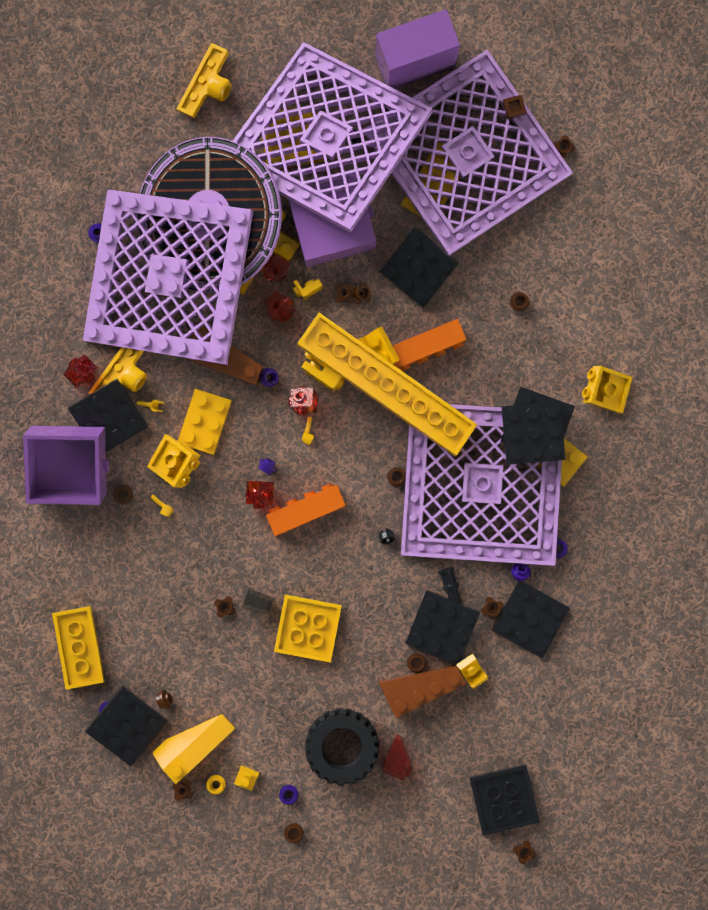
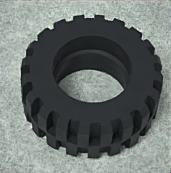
(335, 772)

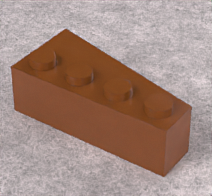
(238, 367)
(417, 689)

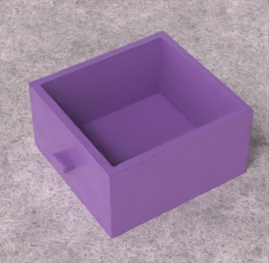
(417, 49)
(325, 241)
(65, 465)

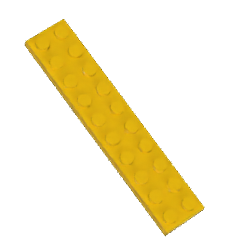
(386, 384)

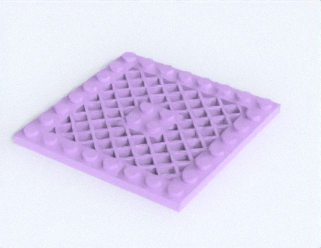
(328, 135)
(470, 152)
(167, 275)
(482, 485)

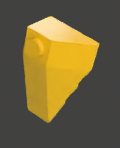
(185, 750)

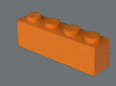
(428, 344)
(305, 510)

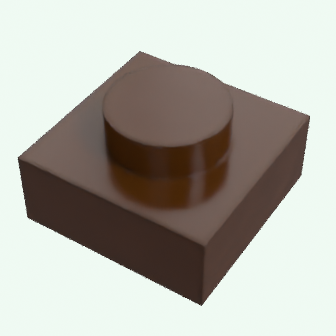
(514, 107)

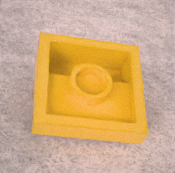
(380, 343)
(327, 377)
(607, 389)
(174, 461)

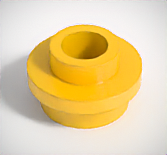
(211, 788)

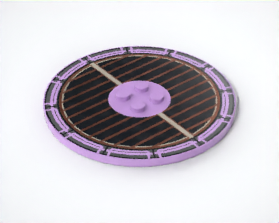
(218, 174)

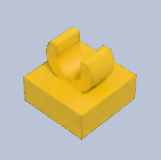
(246, 778)

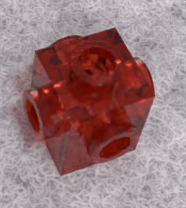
(276, 267)
(279, 306)
(83, 368)
(303, 400)
(259, 494)

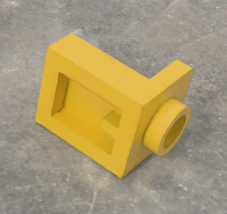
(310, 288)
(472, 671)

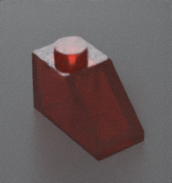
(397, 760)

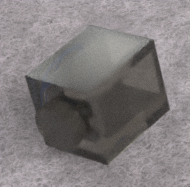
(257, 601)

